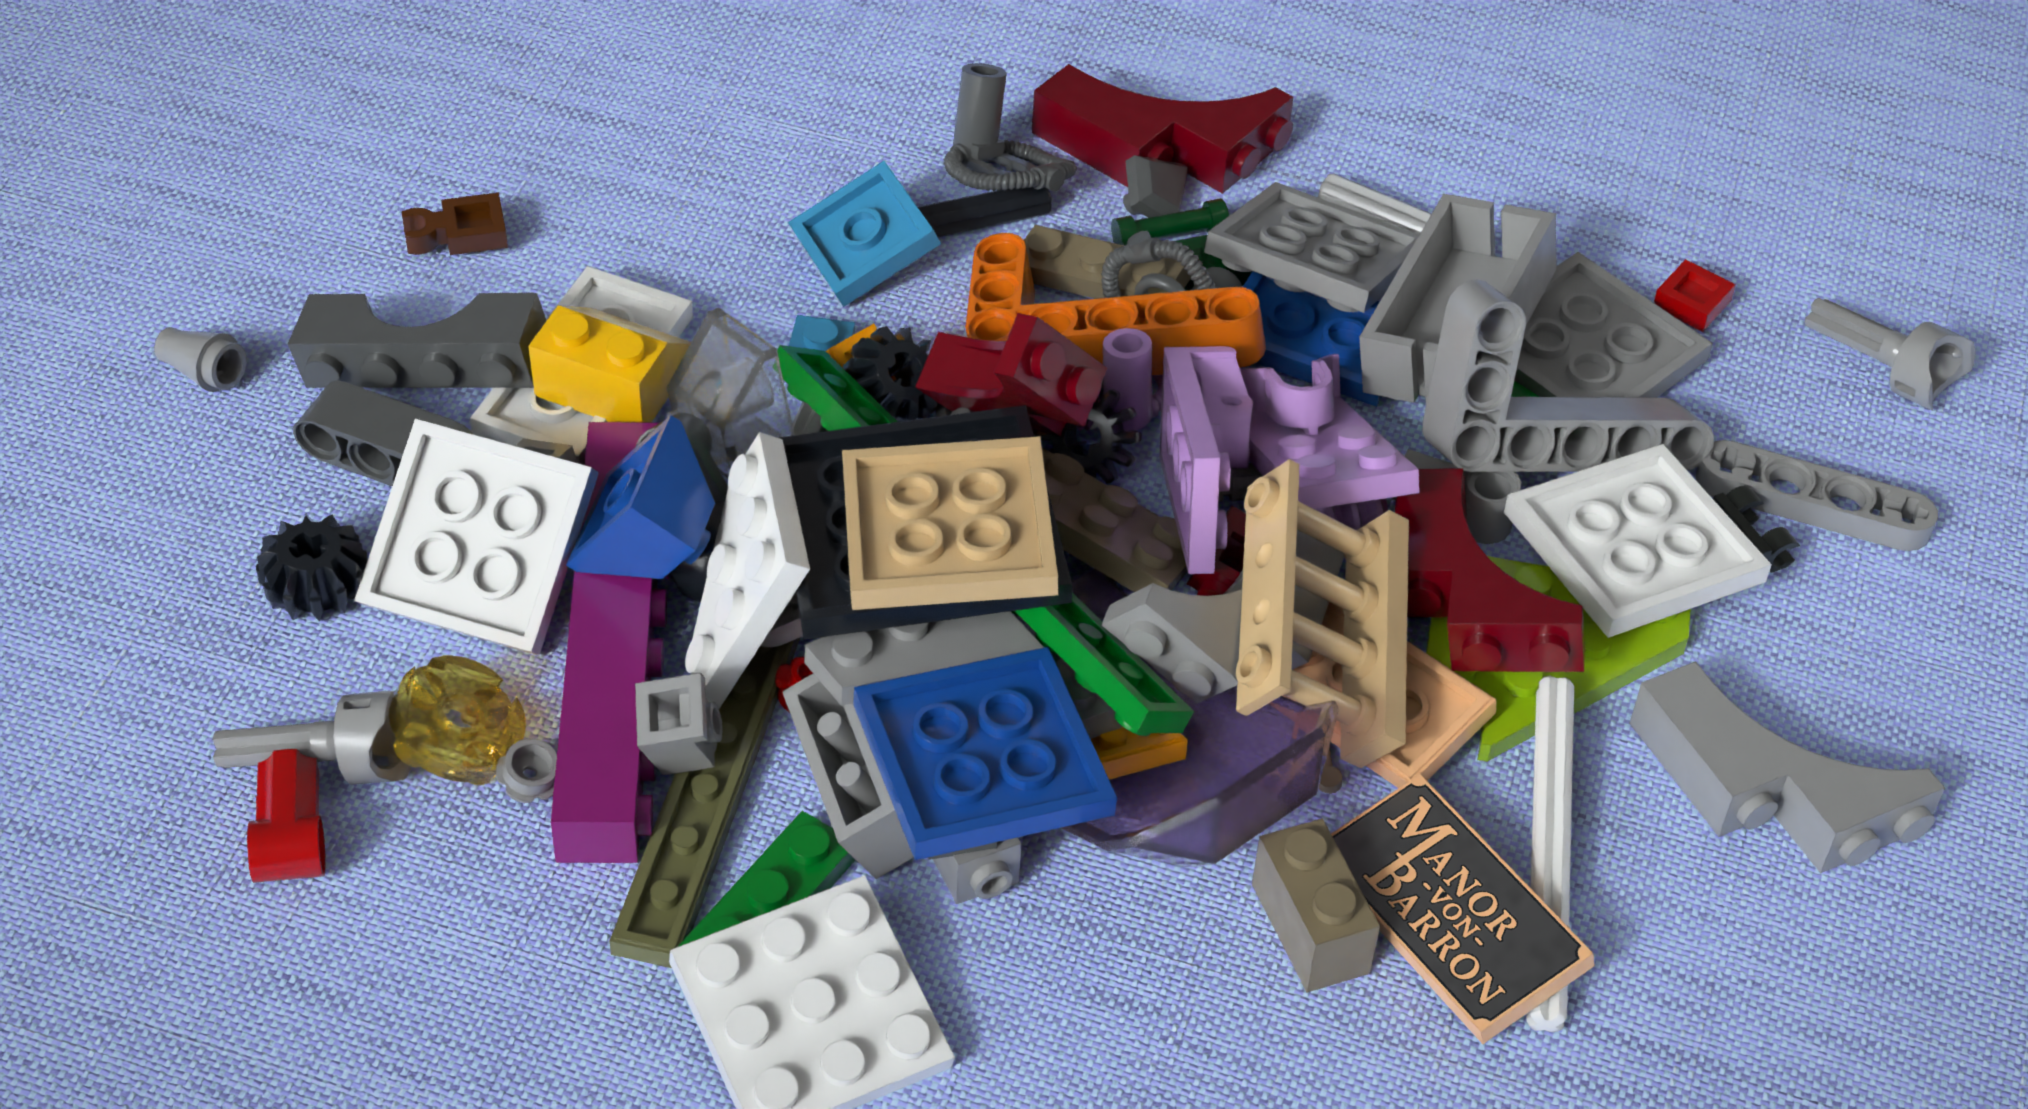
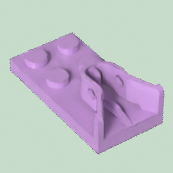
(1202, 443)
(1336, 447)

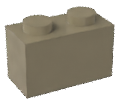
(1315, 905)

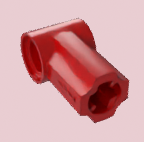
(288, 830)

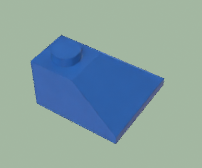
(648, 510)

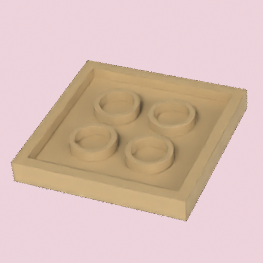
(948, 523)

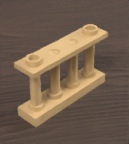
(1372, 604)

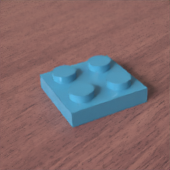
(864, 233)

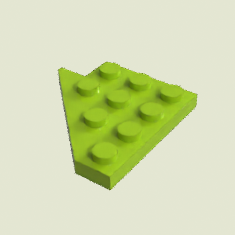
(1608, 662)

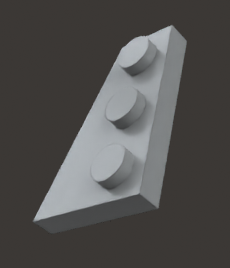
(908, 650)

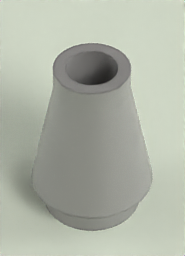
(206, 358)

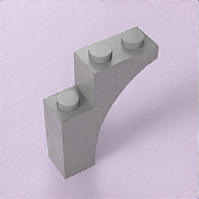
(1197, 636)
(1747, 774)

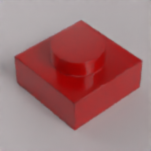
(1694, 295)

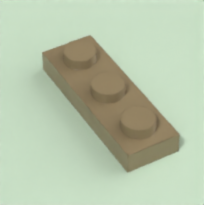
(1076, 263)

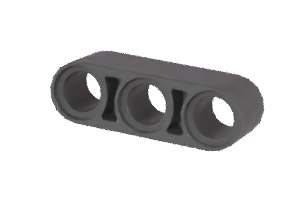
(361, 430)

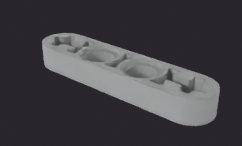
(1816, 488)

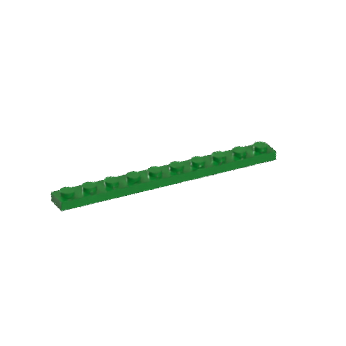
(1071, 630)

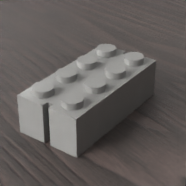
(1452, 248)

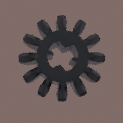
(892, 355)
(1099, 455)
(311, 566)

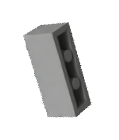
(847, 778)

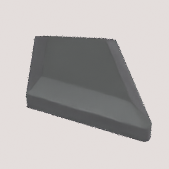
(1154, 186)

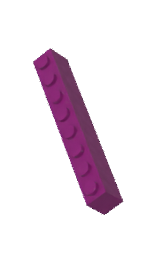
(609, 649)

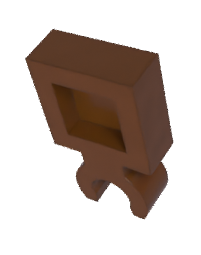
(464, 224)

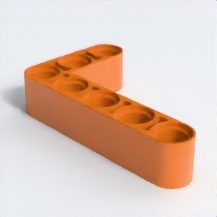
(1193, 318)

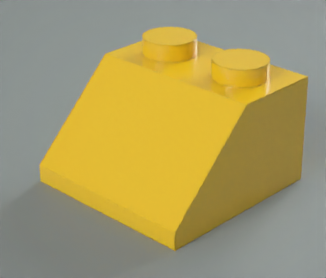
(604, 364)

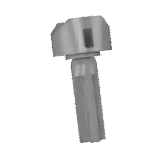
(1919, 362)
(356, 738)

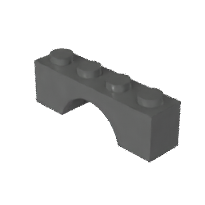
(471, 349)

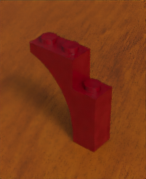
(1111, 124)
(1027, 369)
(1489, 615)

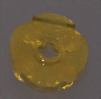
(435, 743)

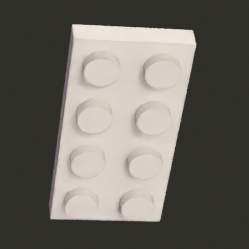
(517, 413)

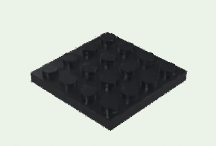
(819, 493)

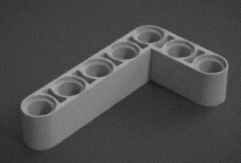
(1533, 432)

